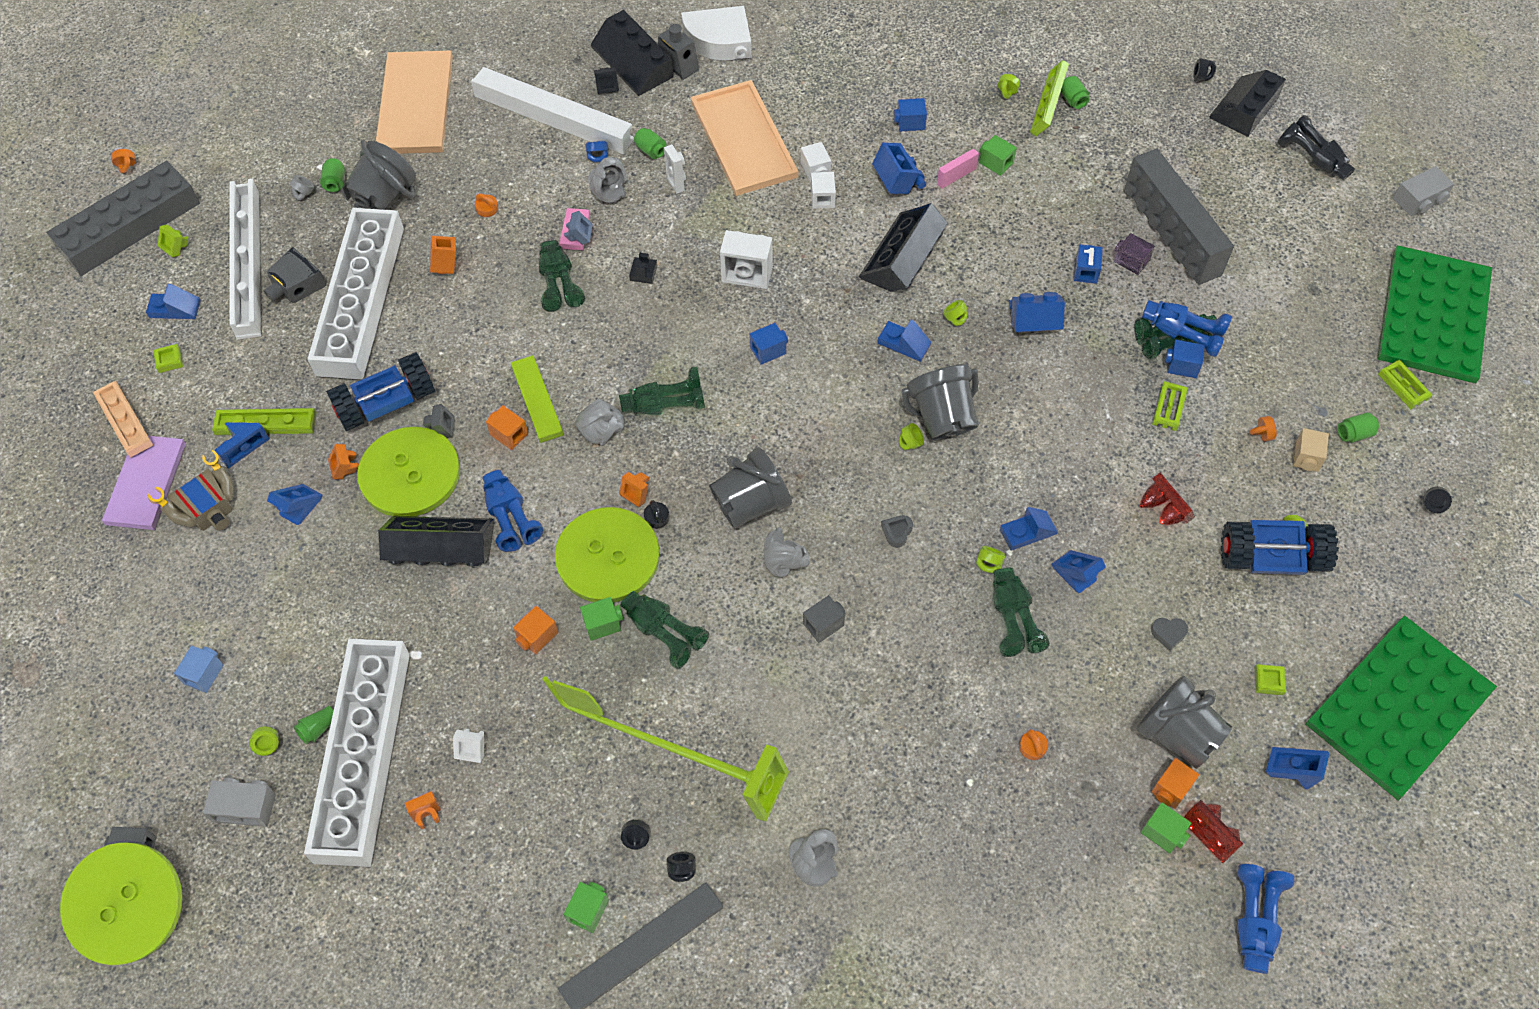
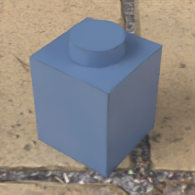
(199, 668)

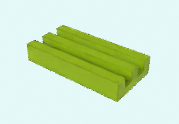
(1401, 385)
(1166, 420)

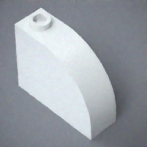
(719, 32)

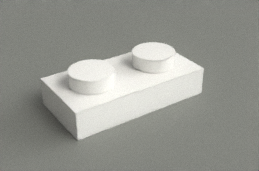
(674, 168)

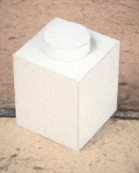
(815, 159)
(823, 190)

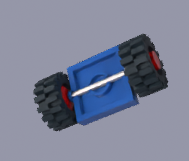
(381, 392)
(1279, 547)

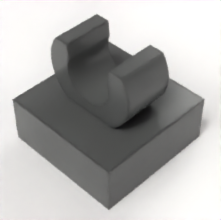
(440, 421)

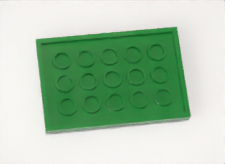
(1436, 314)
(1401, 707)

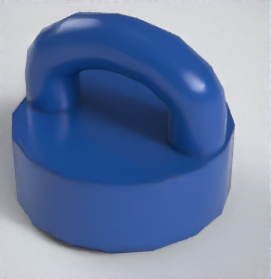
(596, 146)

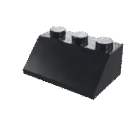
(1248, 101)

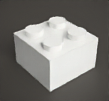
(746, 259)

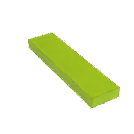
(1049, 98)
(536, 399)
(272, 420)

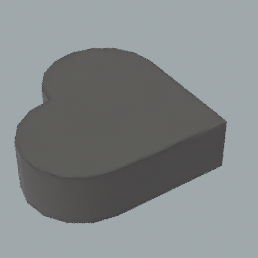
(897, 530)
(1169, 631)

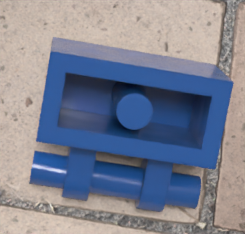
(897, 169)
(1037, 312)

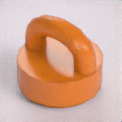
(123, 159)
(486, 205)
(1265, 428)
(1033, 745)

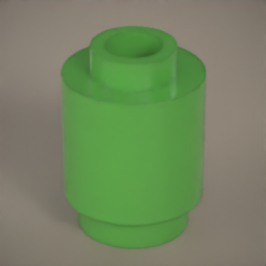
(1075, 92)
(650, 143)
(332, 175)
(1358, 427)

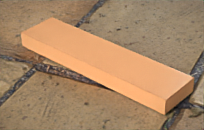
(123, 419)

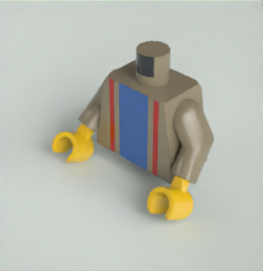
(201, 500)

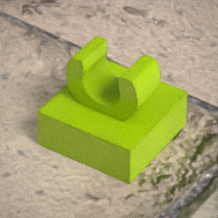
(171, 240)

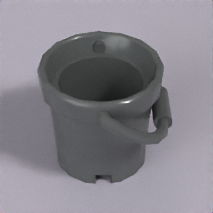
(379, 177)
(944, 400)
(750, 488)
(1186, 722)

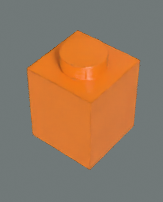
(442, 254)
(507, 427)
(535, 630)
(1174, 783)

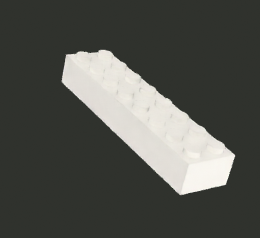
(356, 294)
(358, 754)

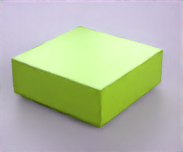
(168, 358)
(1270, 679)

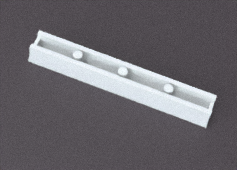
(552, 109)
(245, 260)

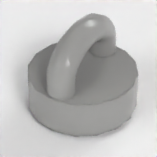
(301, 185)

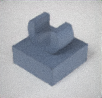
(579, 228)

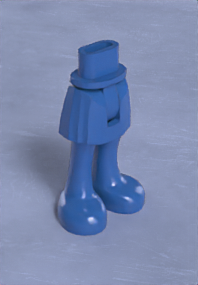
(1171, 320)
(501, 499)
(1261, 935)

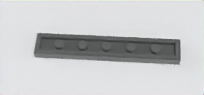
(640, 948)

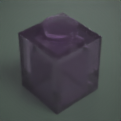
(1133, 253)

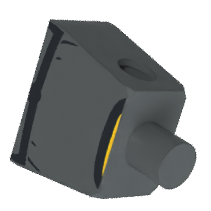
(681, 50)
(293, 277)

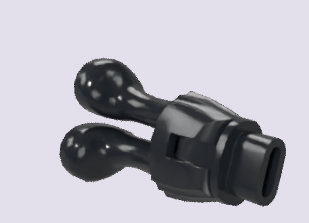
(1325, 154)

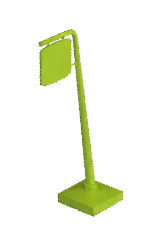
(762, 783)

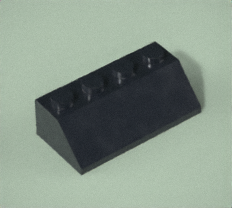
(633, 53)
(904, 248)
(436, 540)

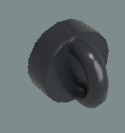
(1201, 69)
(1437, 499)
(656, 514)
(635, 834)
(681, 866)

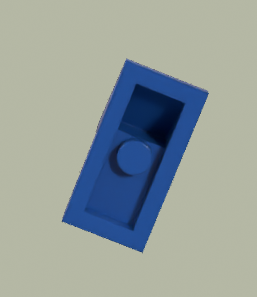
(173, 304)
(907, 341)
(244, 440)
(295, 502)
(1029, 529)
(1078, 569)
(1298, 764)

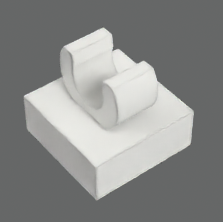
(468, 745)

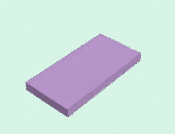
(139, 477)

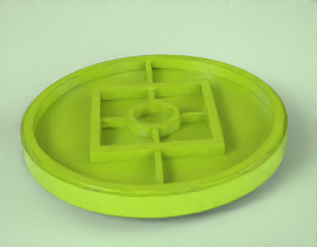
(408, 471)
(607, 554)
(121, 903)

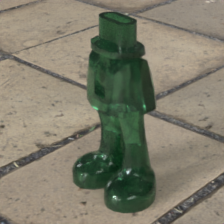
(556, 264)
(1149, 336)
(651, 397)
(1010, 598)
(651, 615)

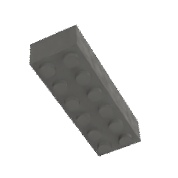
(1178, 217)
(123, 218)

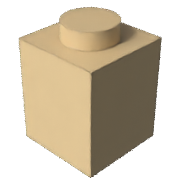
(1310, 450)

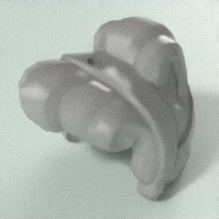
(608, 185)
(599, 422)
(783, 555)
(813, 858)

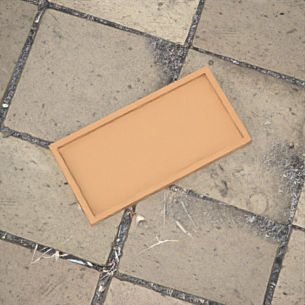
(415, 101)
(744, 137)

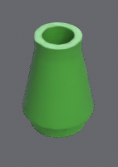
(314, 725)

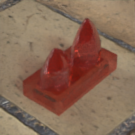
(1161, 492)
(1212, 832)

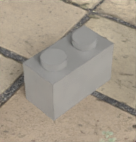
(1423, 191)
(239, 802)

